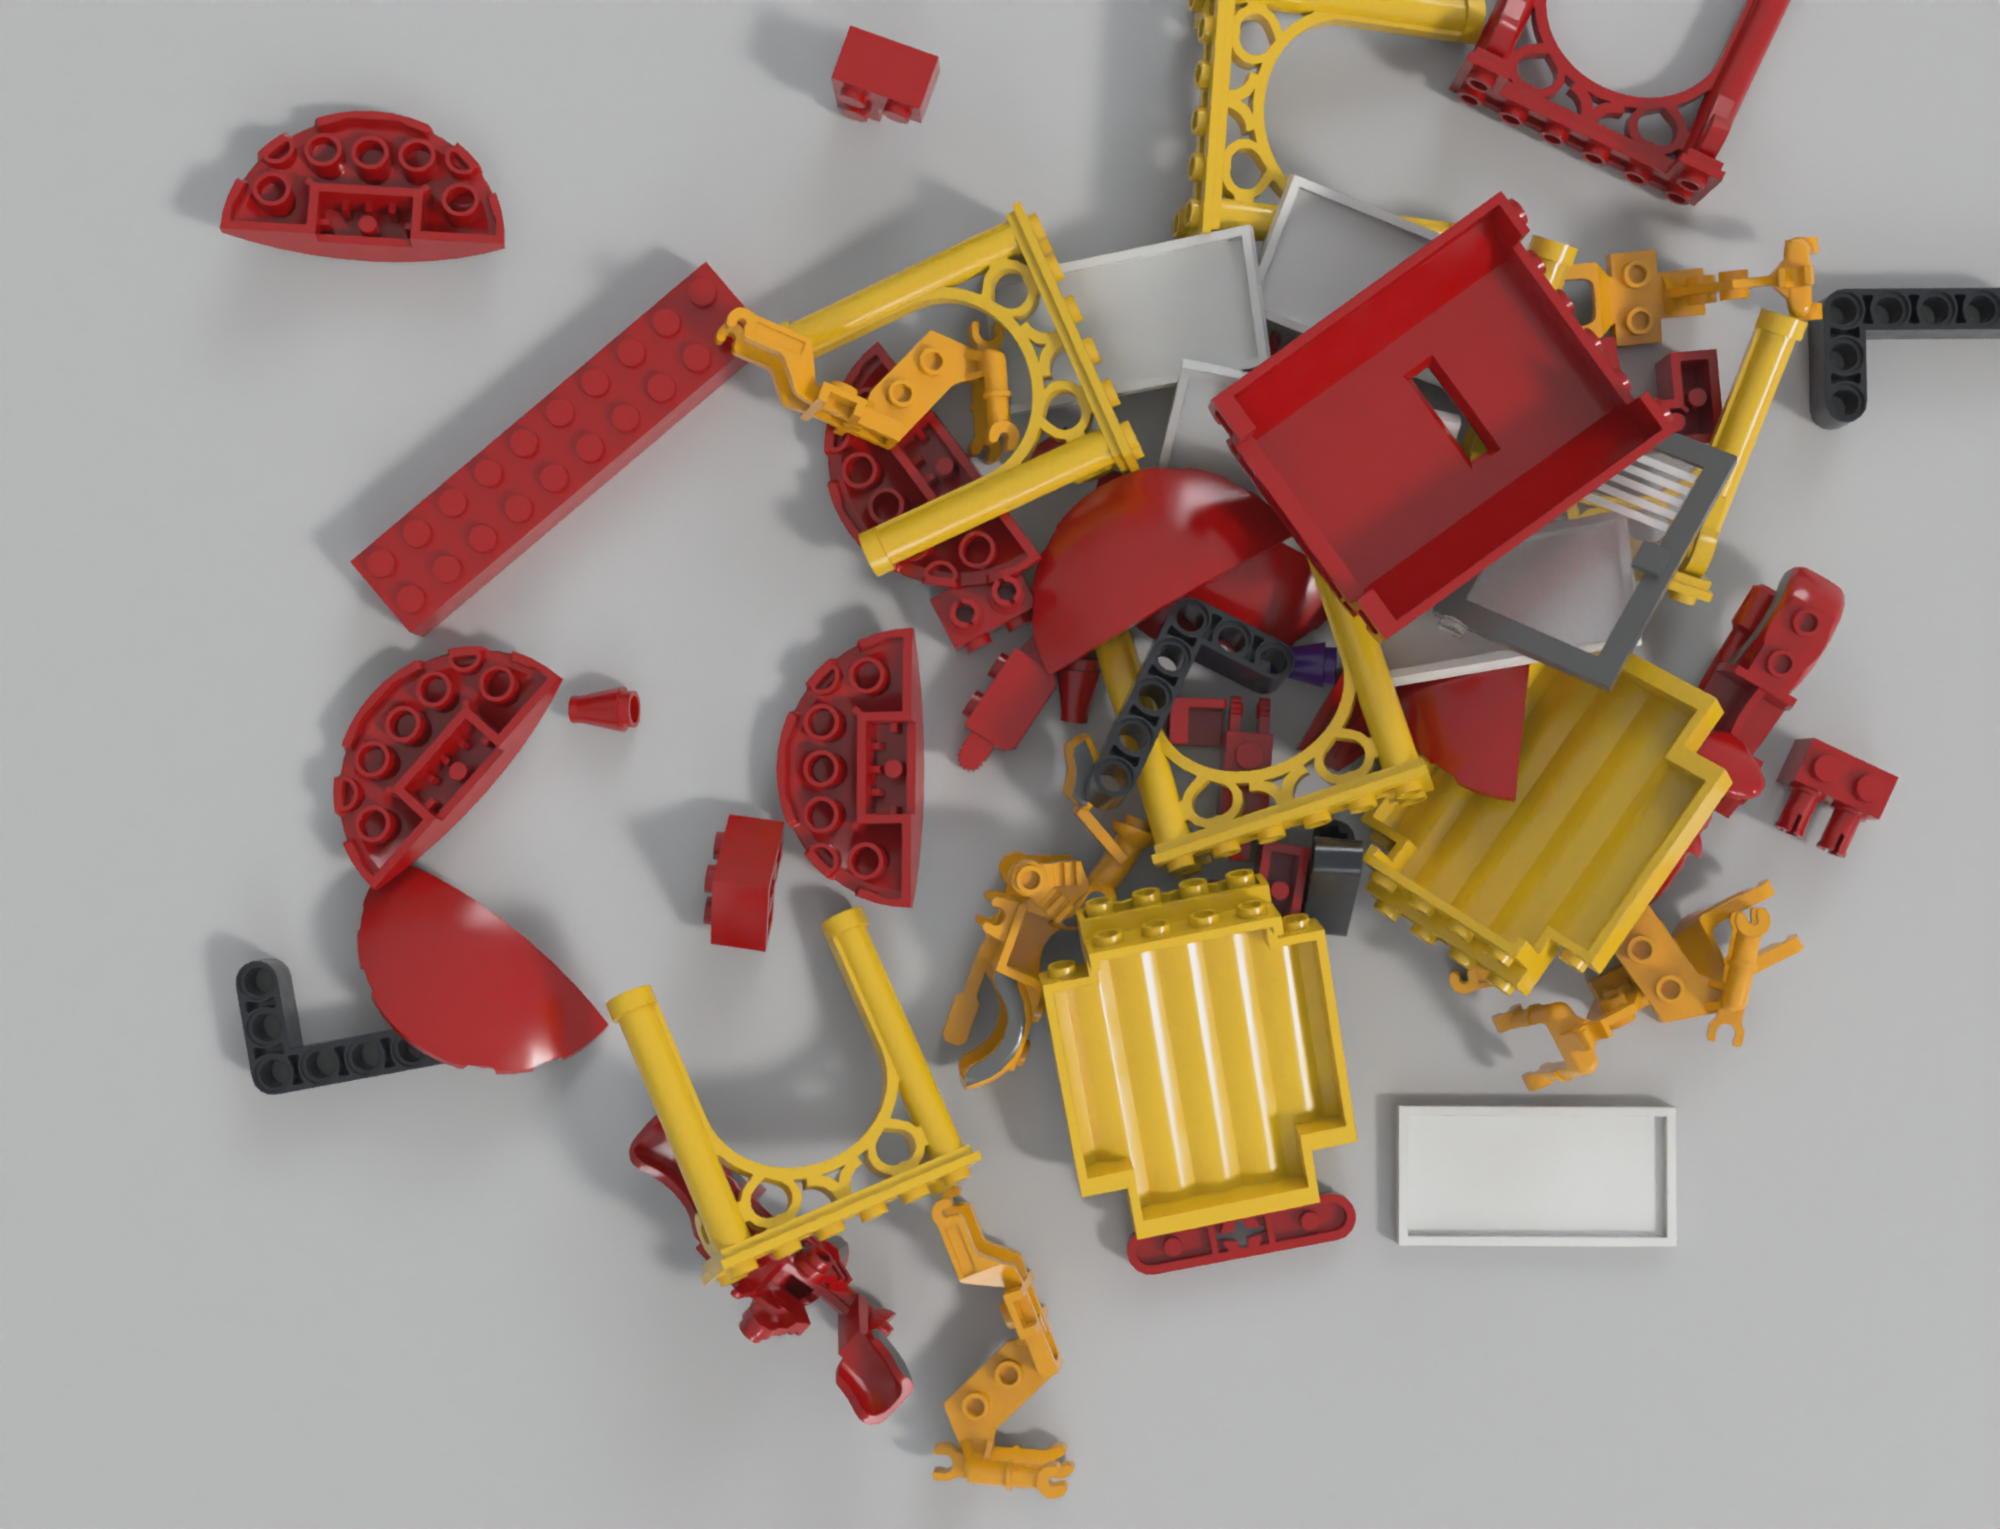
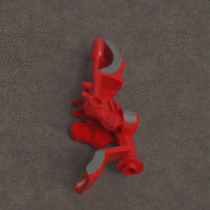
(1761, 663)
(870, 1367)

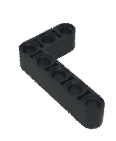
(1905, 322)
(1164, 685)
(288, 1044)

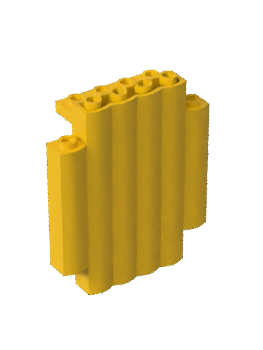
(1593, 832)
(1198, 1053)

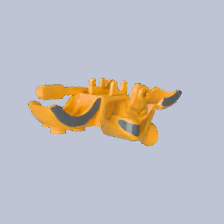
(1035, 905)

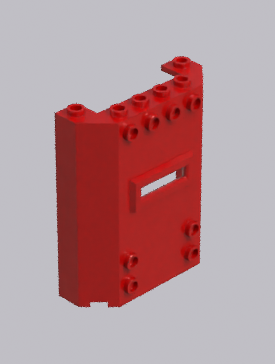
(1370, 467)

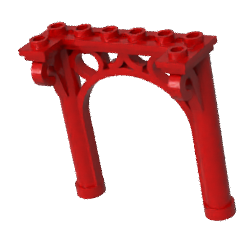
(1492, 80)

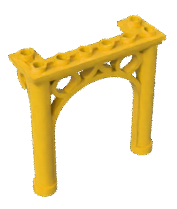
(1219, 32)
(933, 281)
(1735, 430)
(1390, 742)
(936, 1150)

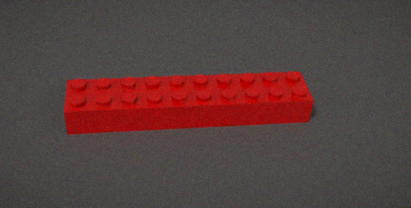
(555, 455)

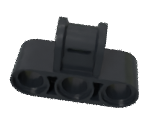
(1333, 877)

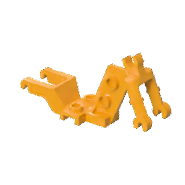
(1636, 296)
(899, 397)
(1670, 978)
(1620, 997)
(1008, 1374)

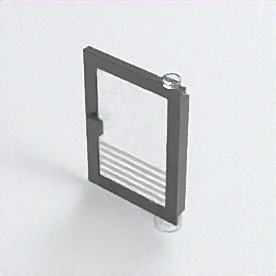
(1598, 570)

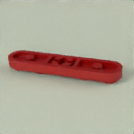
(1283, 1230)

